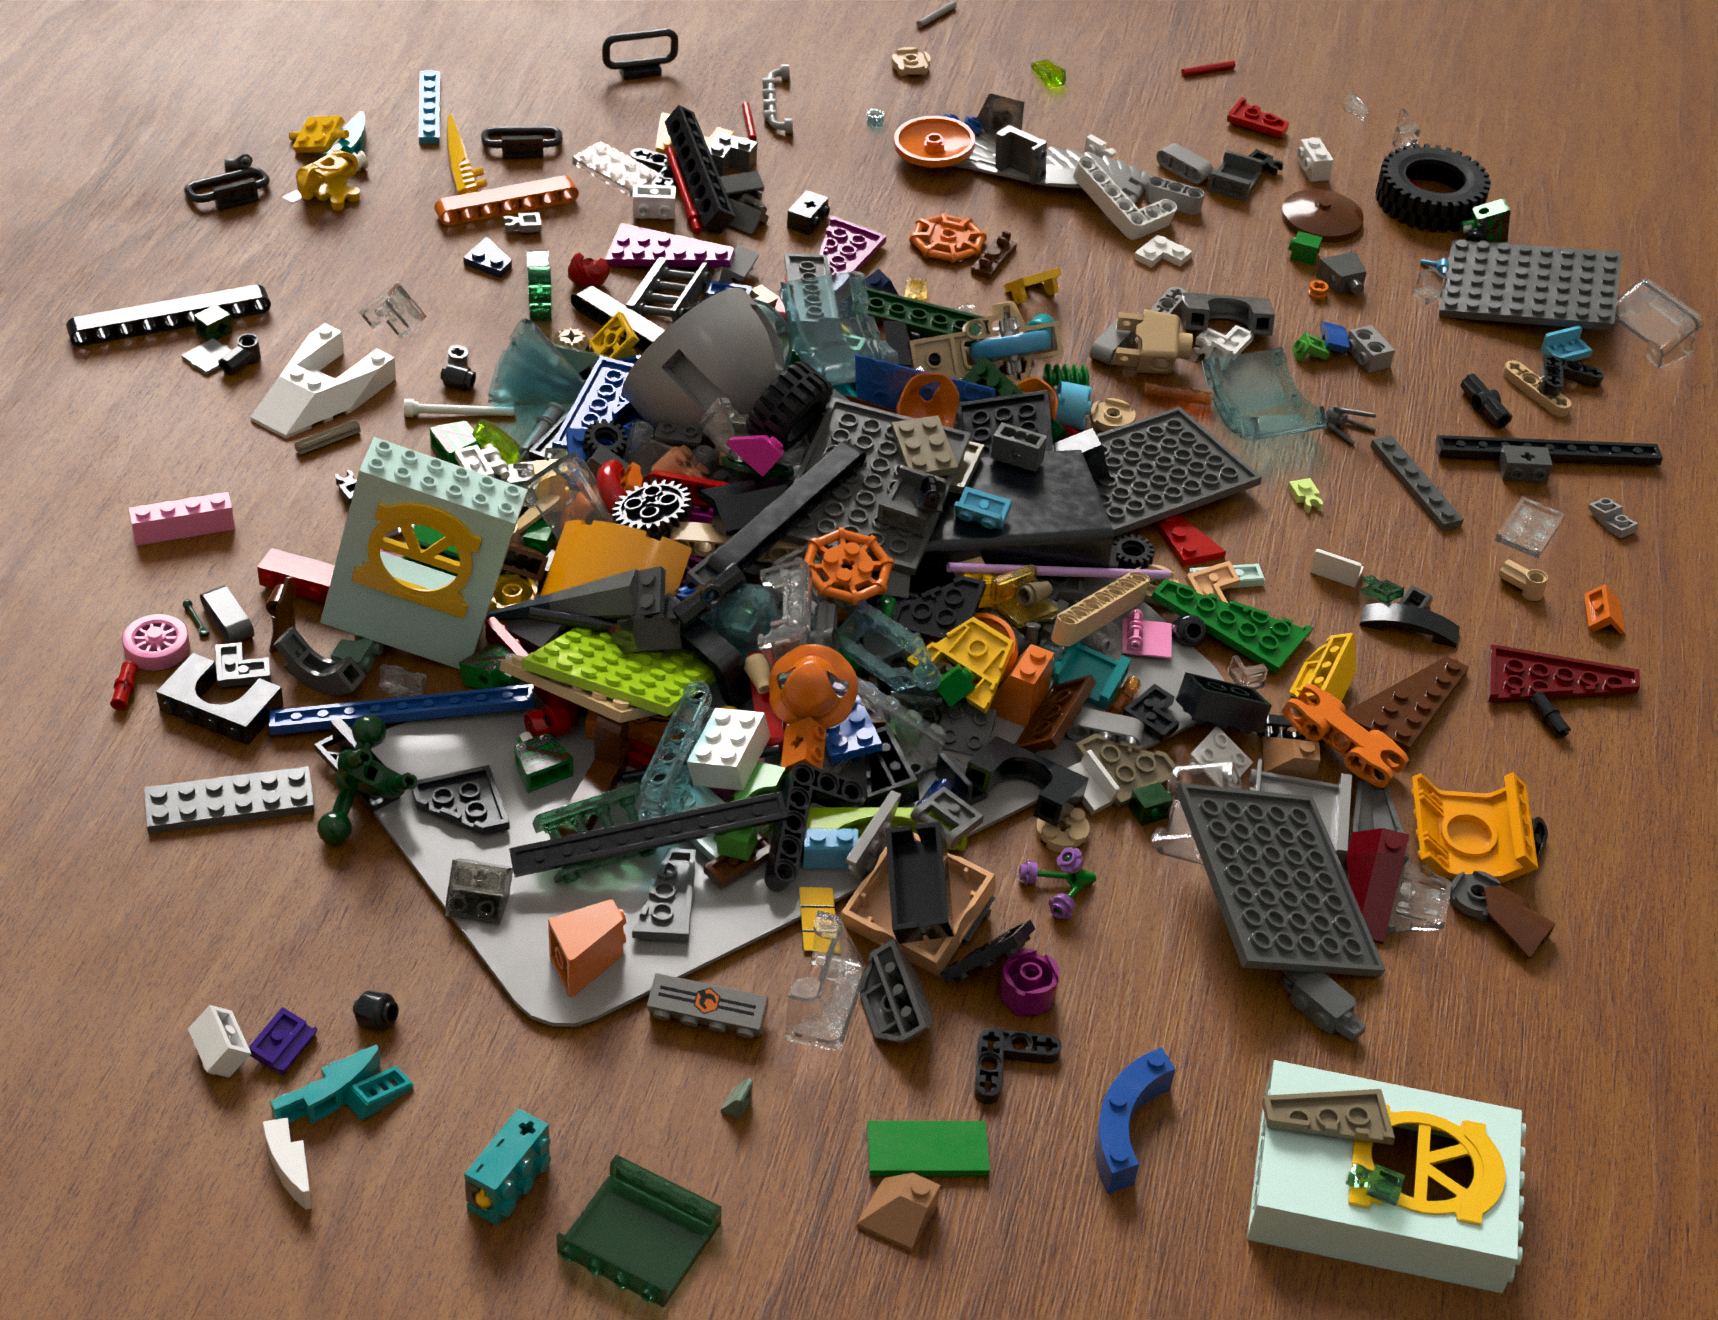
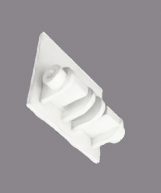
(1220, 749)

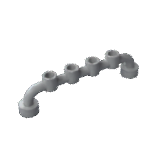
(769, 99)

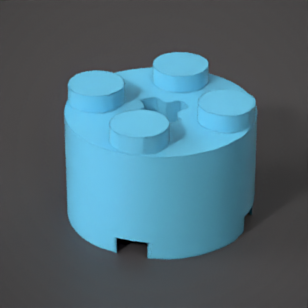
(1073, 404)

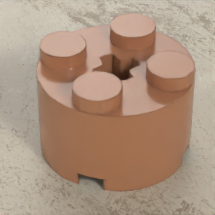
(680, 461)

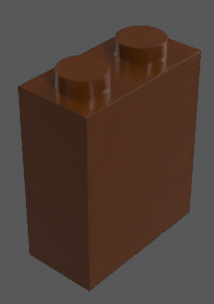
(525, 561)

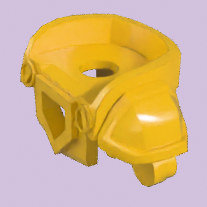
(328, 179)

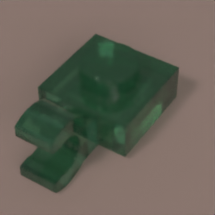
(1383, 590)
(1381, 1182)

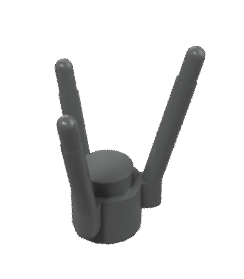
(1337, 417)

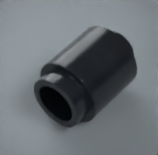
(458, 376)

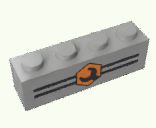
(707, 1005)

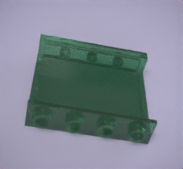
(641, 1232)

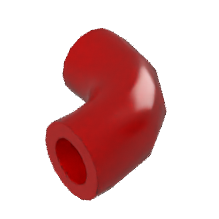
(609, 483)

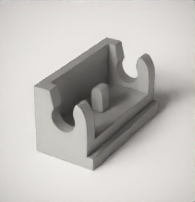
(741, 265)

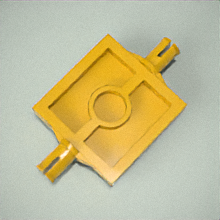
(318, 134)

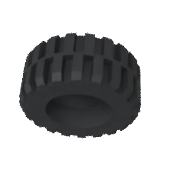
(790, 405)

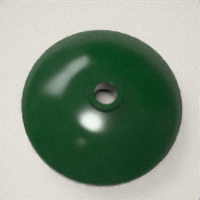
(744, 472)

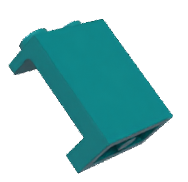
(1084, 661)

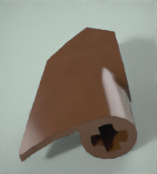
(281, 609)
(1517, 920)

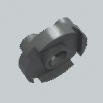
(1463, 892)

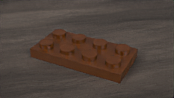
(1055, 714)

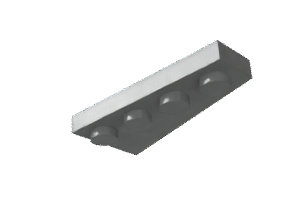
(669, 900)

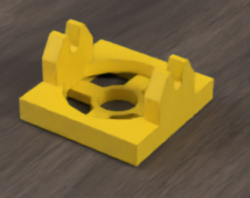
(1018, 286)
(615, 327)

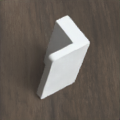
(1336, 568)
(1101, 787)

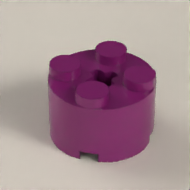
(1029, 982)

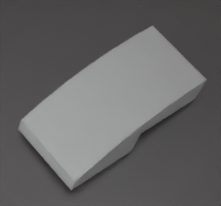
(1611, 517)

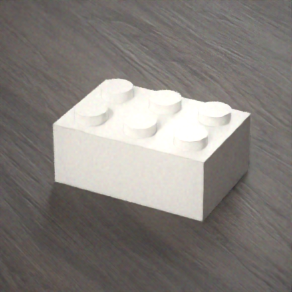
(728, 749)

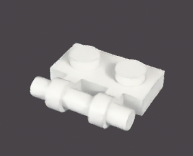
(476, 460)

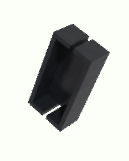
(919, 883)

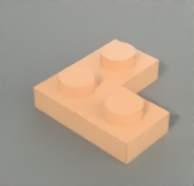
(1213, 580)

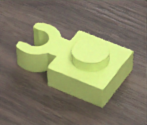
(1305, 492)

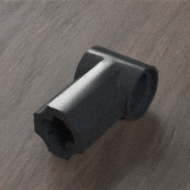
(244, 353)

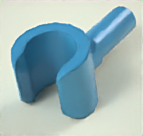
(1442, 262)

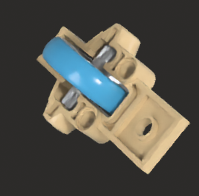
(1009, 346)

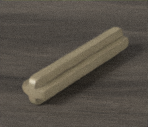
(327, 437)

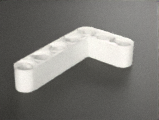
(1117, 206)

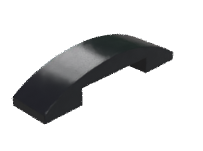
(1410, 618)

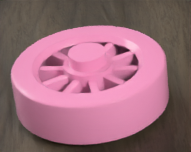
(156, 642)

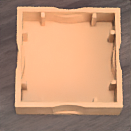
(870, 910)

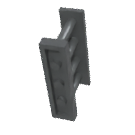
(656, 281)

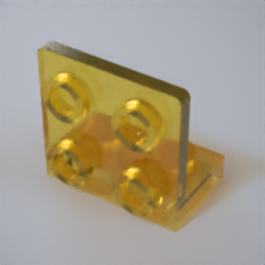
(1004, 598)

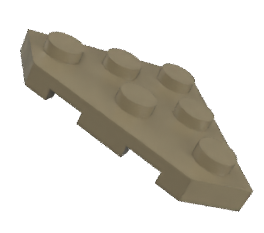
(1127, 764)

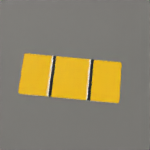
(811, 901)

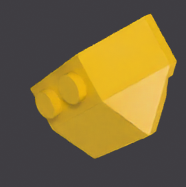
(1329, 668)

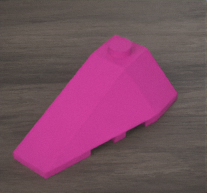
(757, 451)

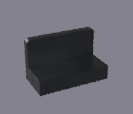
(954, 773)

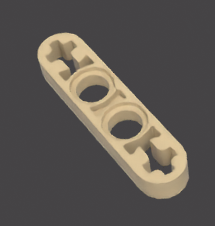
(1518, 374)

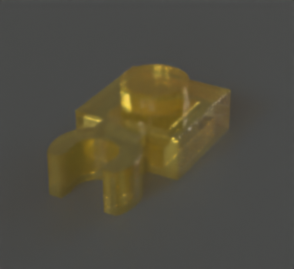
(916, 288)

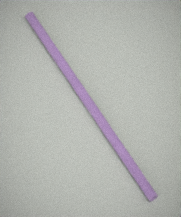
(1054, 570)

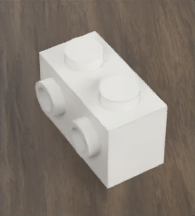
(1314, 159)
(653, 202)
(219, 1041)

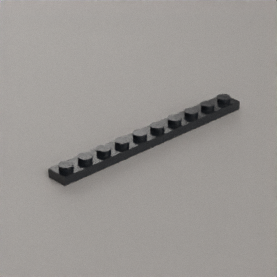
(1558, 449)
(648, 834)

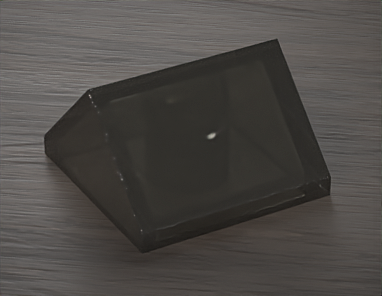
(999, 113)

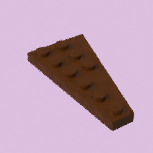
(1411, 704)

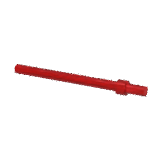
(691, 214)

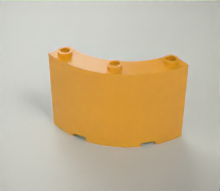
(608, 549)

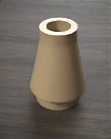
(758, 671)

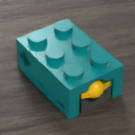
(507, 1167)

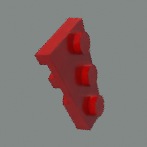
(1256, 120)
(1187, 542)

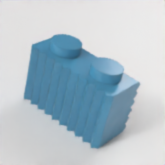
(828, 847)

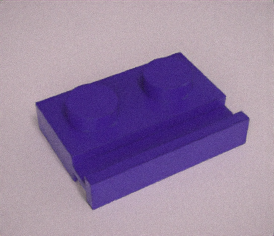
(282, 1041)

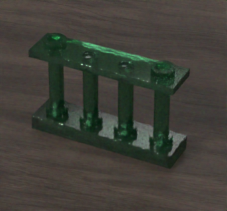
(576, 815)

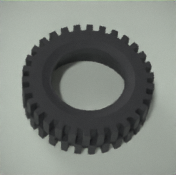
(1428, 208)

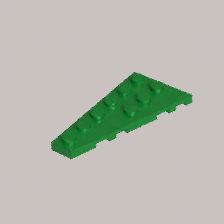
(1236, 624)

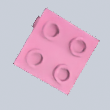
(1146, 637)

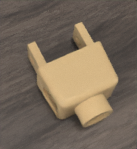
(1157, 342)

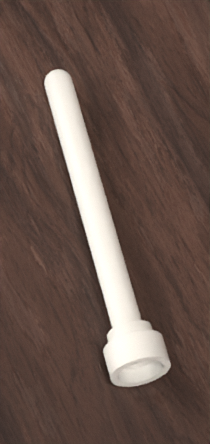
(413, 408)

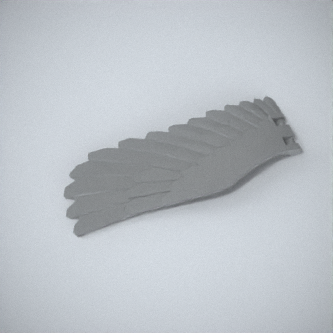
(1059, 168)

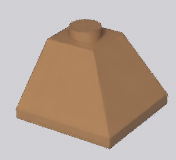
(1290, 757)
(901, 1209)

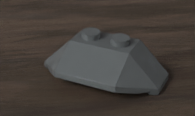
(894, 996)

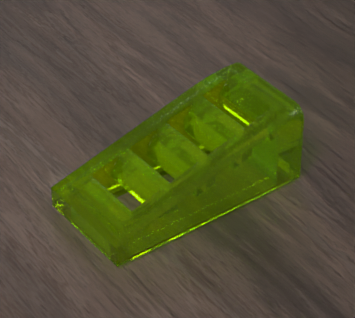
(1050, 73)

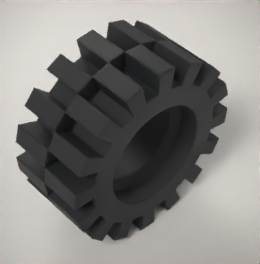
(606, 431)
(1134, 546)

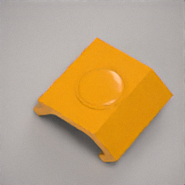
(1475, 830)

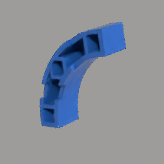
(1133, 1087)

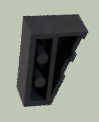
(889, 771)

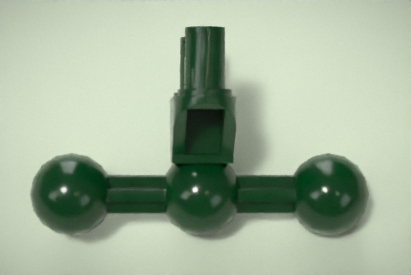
(358, 775)

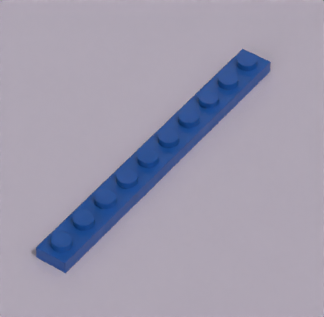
(404, 708)

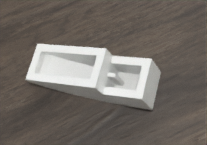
(288, 1160)

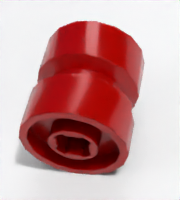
(551, 720)

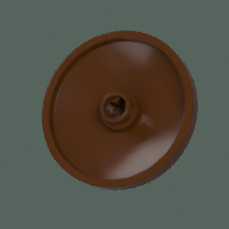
(1322, 214)

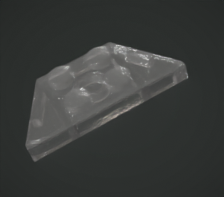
(1419, 900)

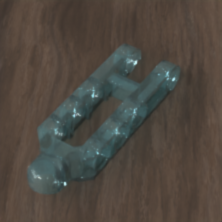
(862, 617)
(687, 723)

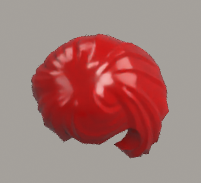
(587, 271)

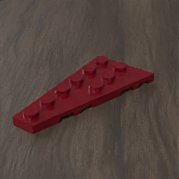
(1521, 673)

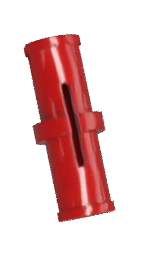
(121, 696)

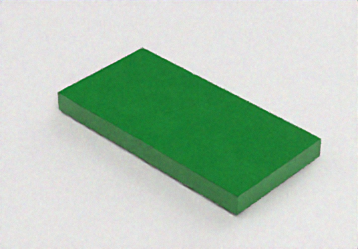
(927, 1148)

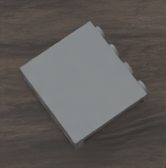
(1331, 800)

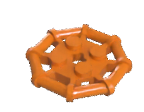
(938, 238)
(851, 555)

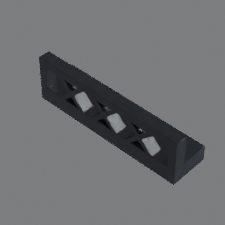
(344, 739)

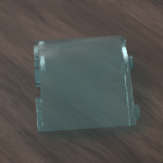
(832, 324)
(1260, 396)

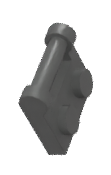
(950, 810)

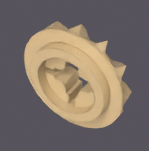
(580, 338)

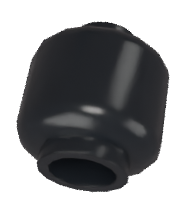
(1189, 630)
(375, 1010)

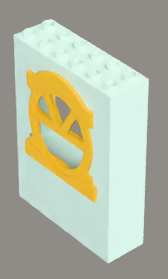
(405, 601)
(1465, 1240)

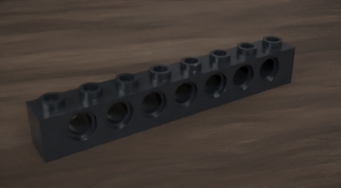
(699, 169)

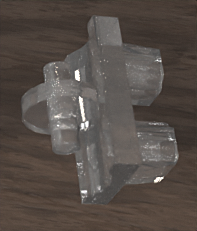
(401, 682)

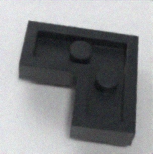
(1150, 710)

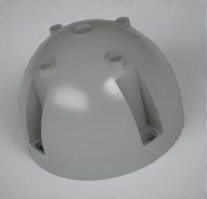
(709, 353)

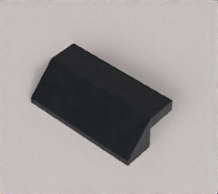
(741, 502)

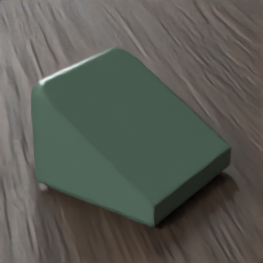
(738, 1099)

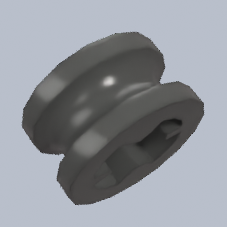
(462, 354)

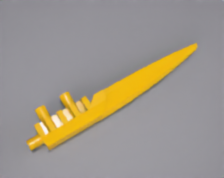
(460, 166)

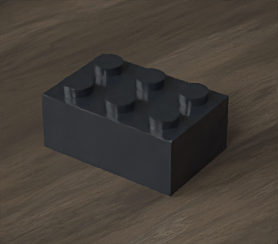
(1223, 703)

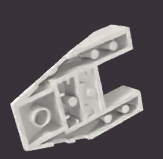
(308, 396)

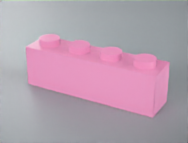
(182, 518)

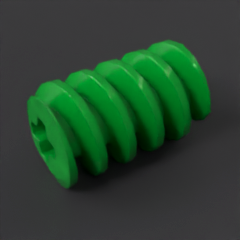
(1056, 375)

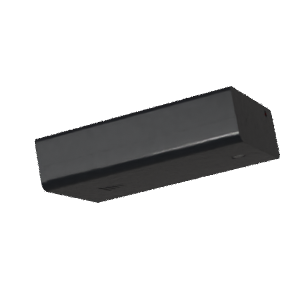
(1051, 520)

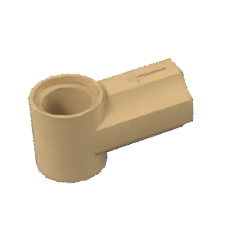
(1531, 581)

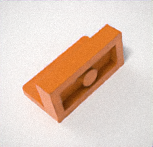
(1603, 609)

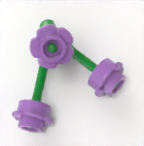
(1071, 863)

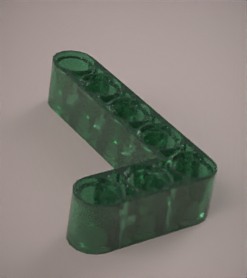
(539, 285)

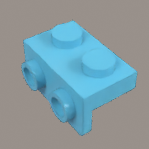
(1566, 344)
(982, 508)

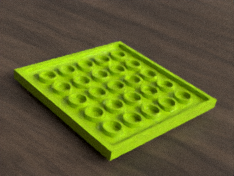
(596, 664)

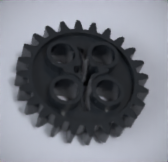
(654, 507)

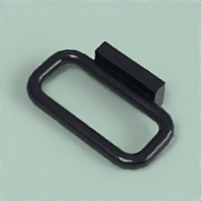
(640, 67)
(522, 146)
(230, 194)

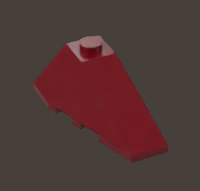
(1374, 873)

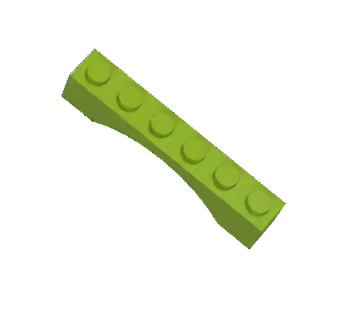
(861, 817)

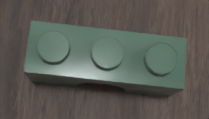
(362, 651)

